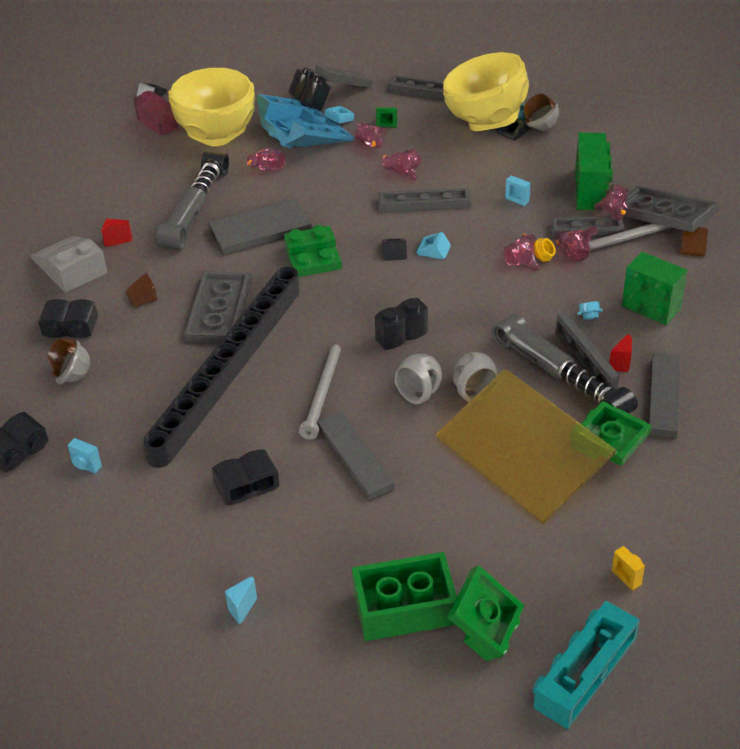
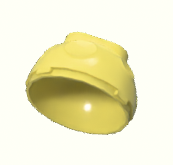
(487, 90)
(213, 104)

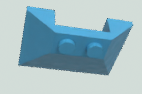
(297, 123)

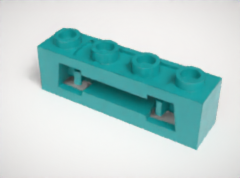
(556, 692)

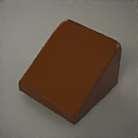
(694, 242)
(142, 291)

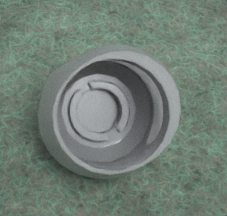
(474, 373)
(418, 374)

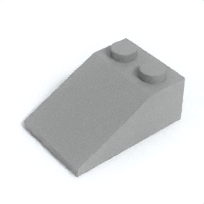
(71, 262)

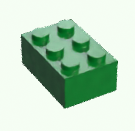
(592, 169)
(403, 595)

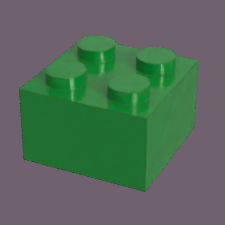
(654, 288)

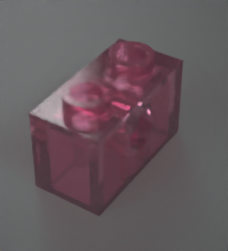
(155, 112)

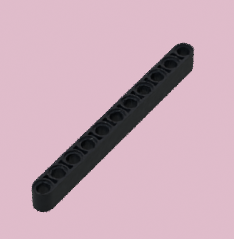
(220, 368)

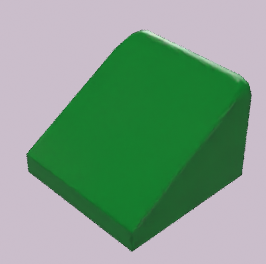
(386, 116)

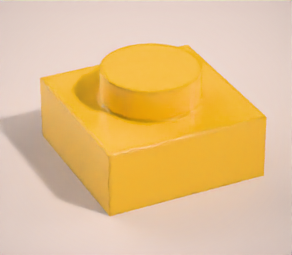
(628, 567)

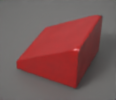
(116, 232)
(621, 354)

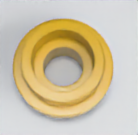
(544, 249)

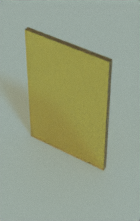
(525, 445)

